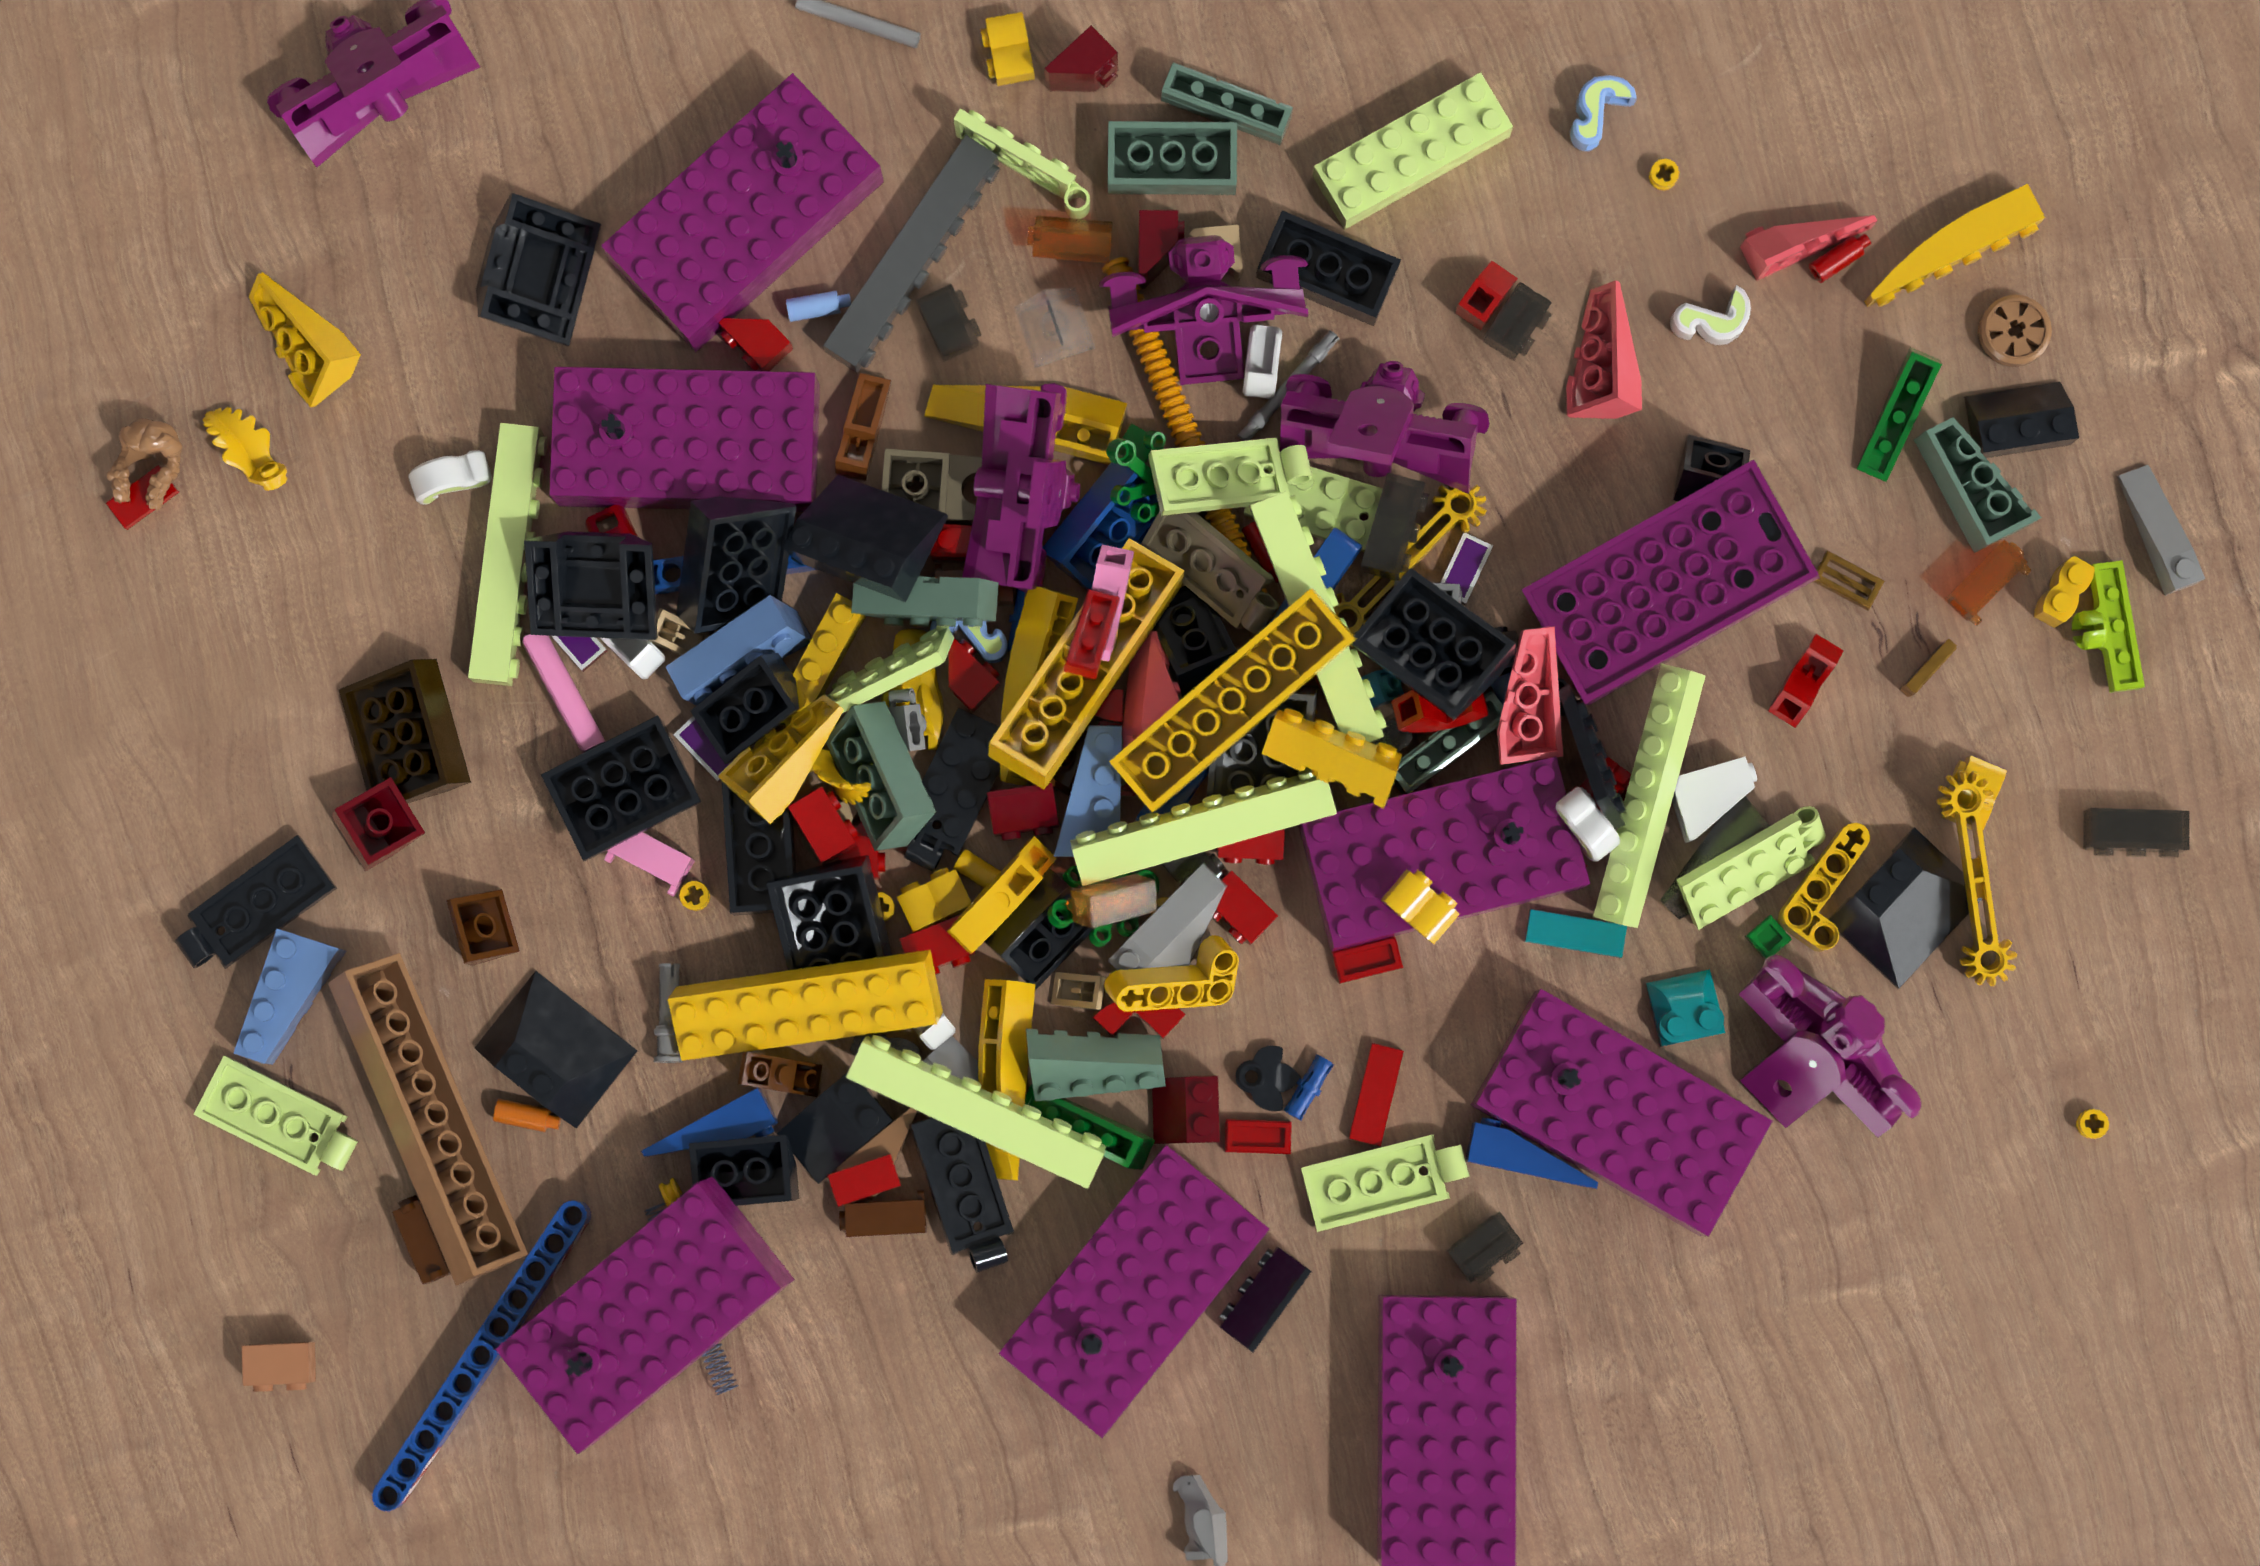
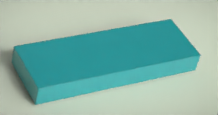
(1575, 933)

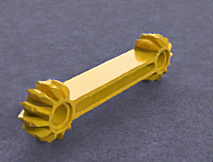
(1417, 555)
(1976, 878)

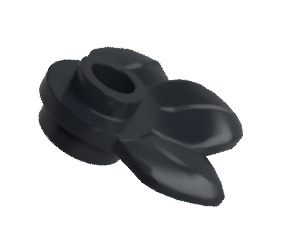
(1272, 1078)

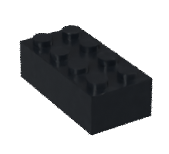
(1339, 269)
(755, 854)

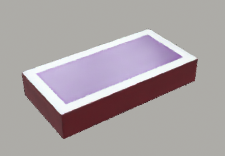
(1467, 564)
(581, 650)
(700, 747)

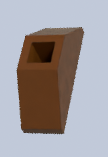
(779, 1074)

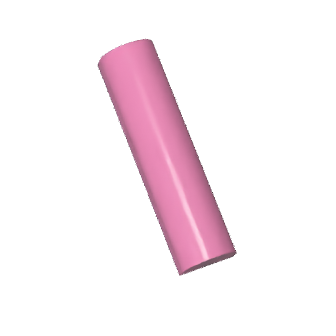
(563, 691)

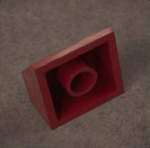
(1083, 65)
(1157, 236)
(1023, 811)
(377, 824)
(1186, 1110)

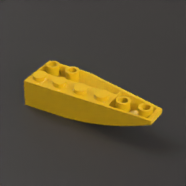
(1087, 425)

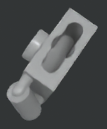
(908, 718)

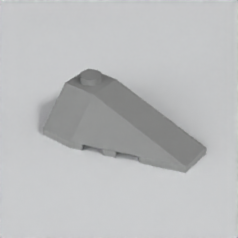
(1176, 928)

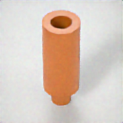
(525, 1116)

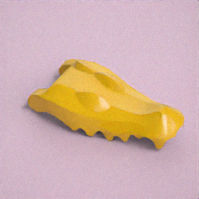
(925, 689)

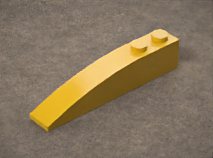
(1040, 627)

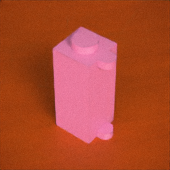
(654, 858)

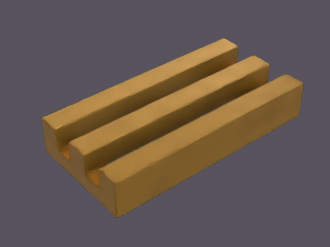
(1843, 592)

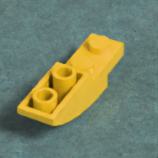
(1002, 895)

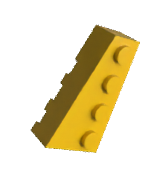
(1333, 755)

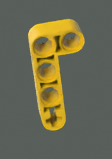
(1828, 882)
(1198, 985)

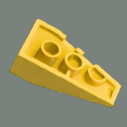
(312, 347)
(776, 769)

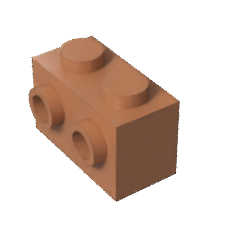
(278, 1364)

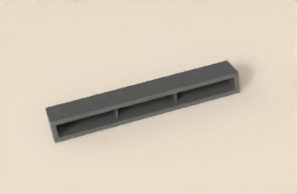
(911, 254)

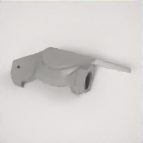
(1203, 1521)

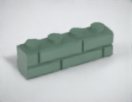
(1226, 103)
(1444, 748)

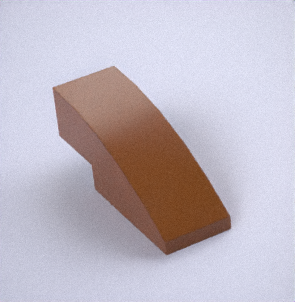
(862, 426)

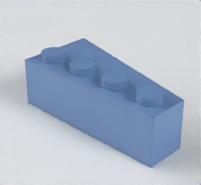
(758, 631)
(1096, 788)
(284, 993)

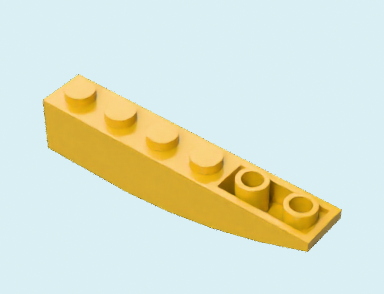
(1963, 242)
(823, 655)
(1004, 1052)

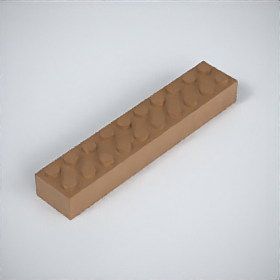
(427, 1118)

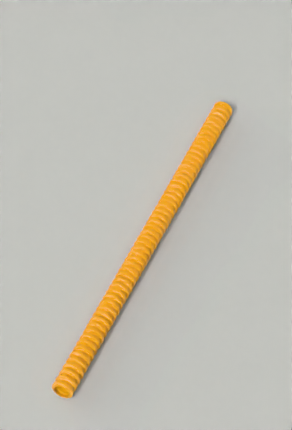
(1174, 406)

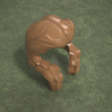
(143, 441)

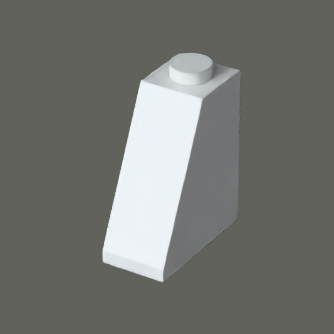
(1710, 793)

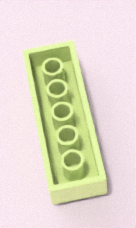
(1412, 151)

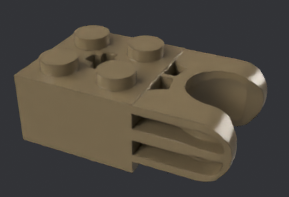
(941, 476)

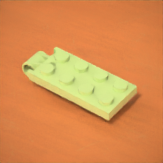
(1024, 159)
(1225, 474)
(1335, 502)
(892, 671)
(1751, 867)
(275, 1117)
(1381, 1181)

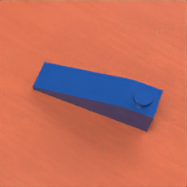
(739, 1119)
(1507, 1151)

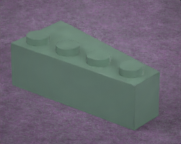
(1973, 486)
(933, 600)
(1092, 1064)

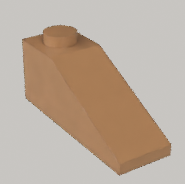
(886, 1142)

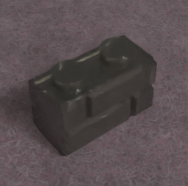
(1517, 321)
(1484, 1248)

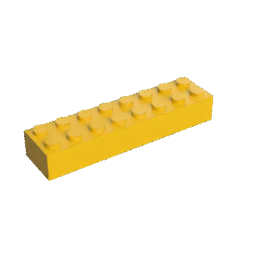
(1232, 700)
(1062, 704)
(805, 1005)

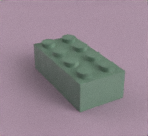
(1172, 158)
(872, 751)

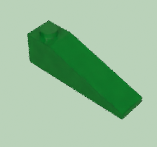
(1899, 413)
(1121, 1142)

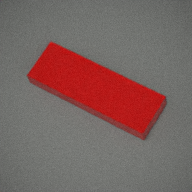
(1091, 634)
(1376, 1094)

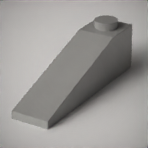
(2160, 531)

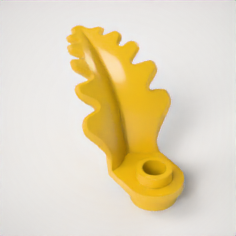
(245, 447)
(847, 791)

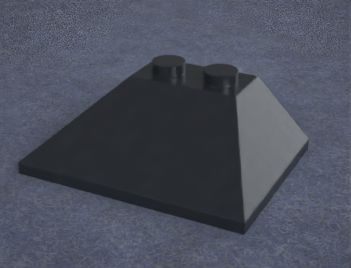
(536, 269)
(591, 585)
(1904, 908)
(555, 1050)

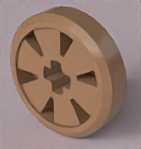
(1997, 321)

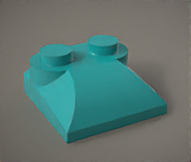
(1685, 1008)

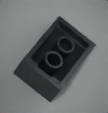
(1193, 639)
(835, 1127)

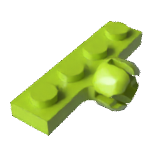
(2111, 628)

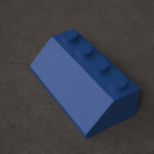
(1097, 522)

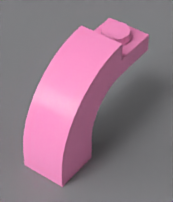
(1112, 578)

